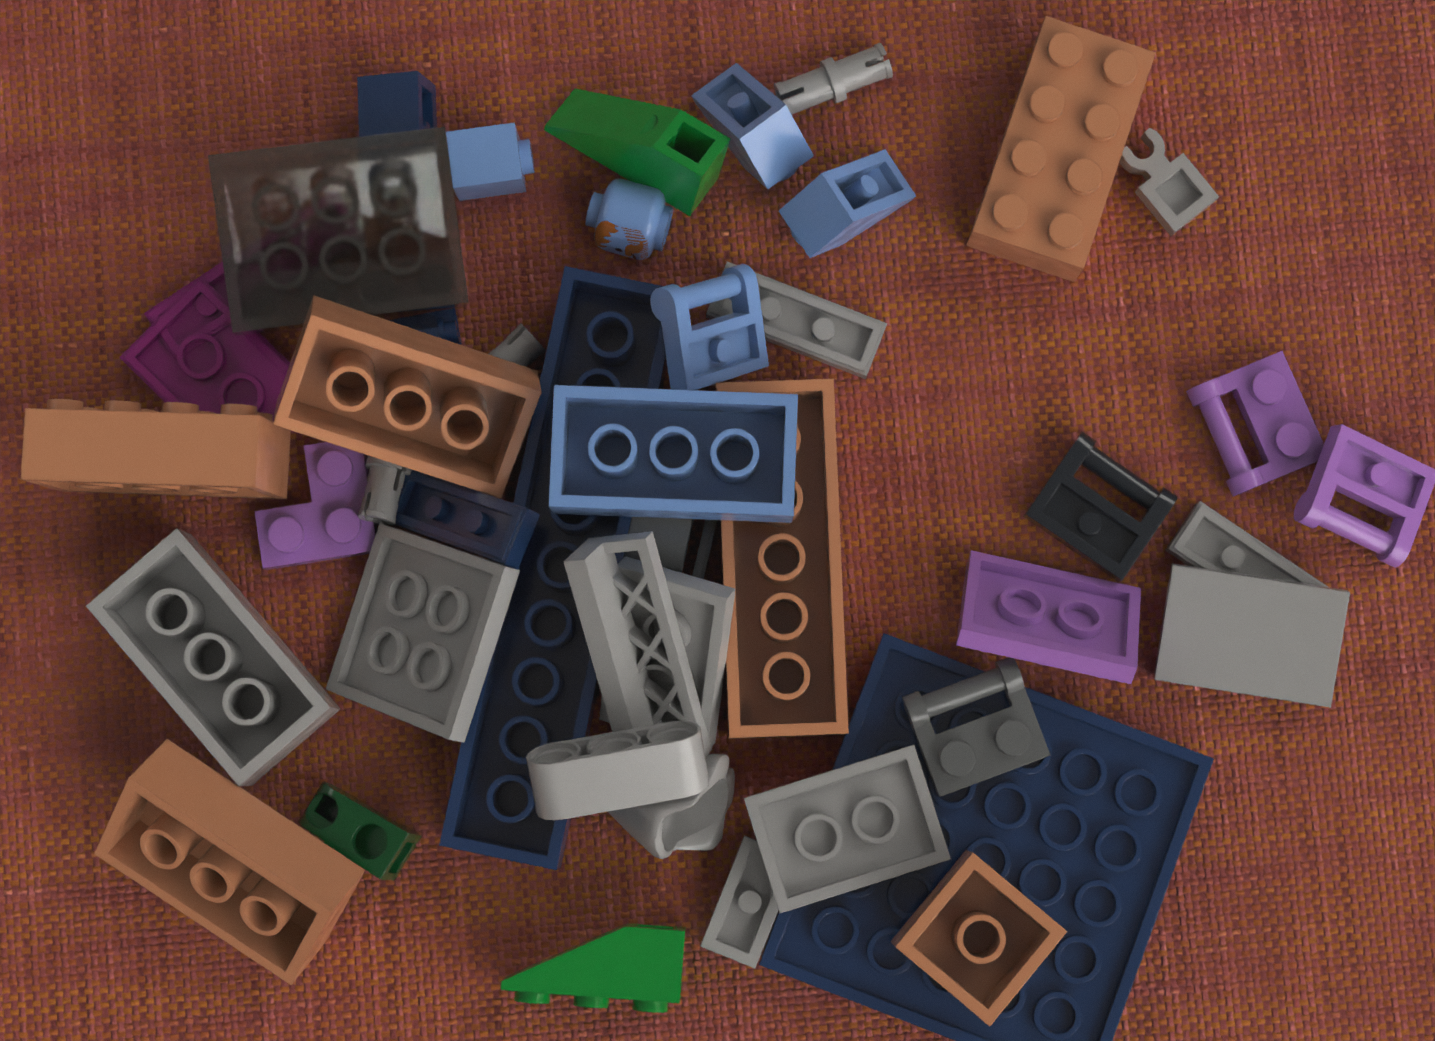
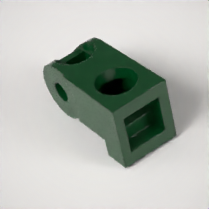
(359, 831)

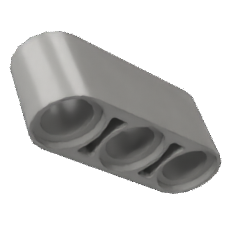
(618, 770)

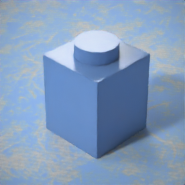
(488, 161)

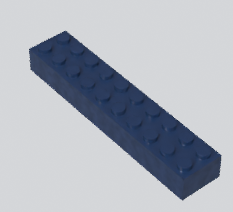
(541, 670)

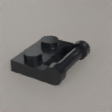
(1091, 522)

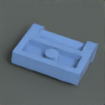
(717, 347)

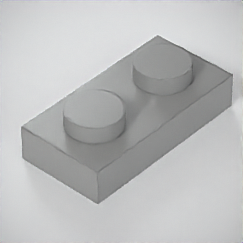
(743, 909)

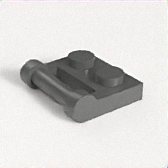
(982, 745)

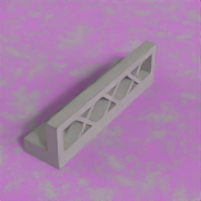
(618, 643)

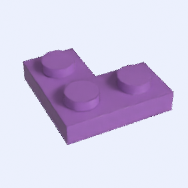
(327, 525)

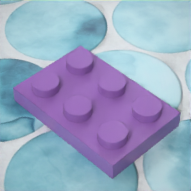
(1050, 617)

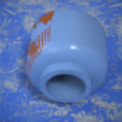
(629, 219)

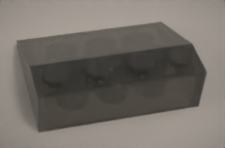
(339, 222)

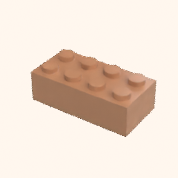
(1061, 149)
(407, 397)
(155, 451)
(228, 861)

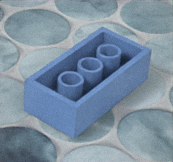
(673, 453)

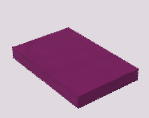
(215, 372)

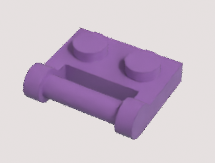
(1273, 415)
(1375, 478)

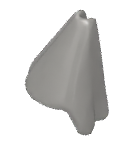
(684, 822)

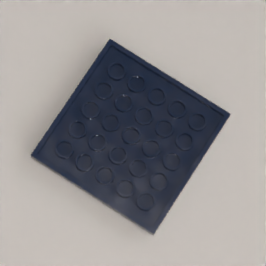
(1074, 832)

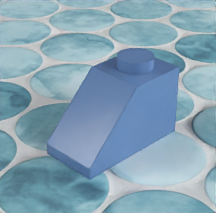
(757, 122)
(846, 202)

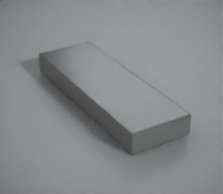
(813, 326)
(1218, 544)

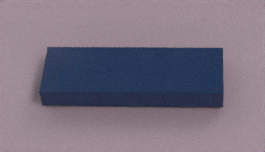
(465, 518)

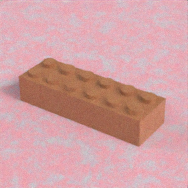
(789, 591)

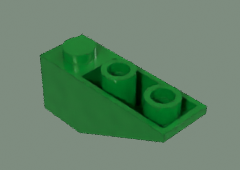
(644, 143)
(624, 963)

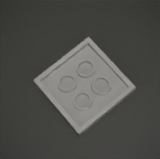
(422, 632)

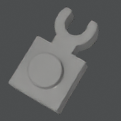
(1173, 189)

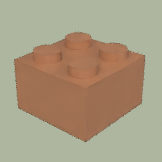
(978, 937)

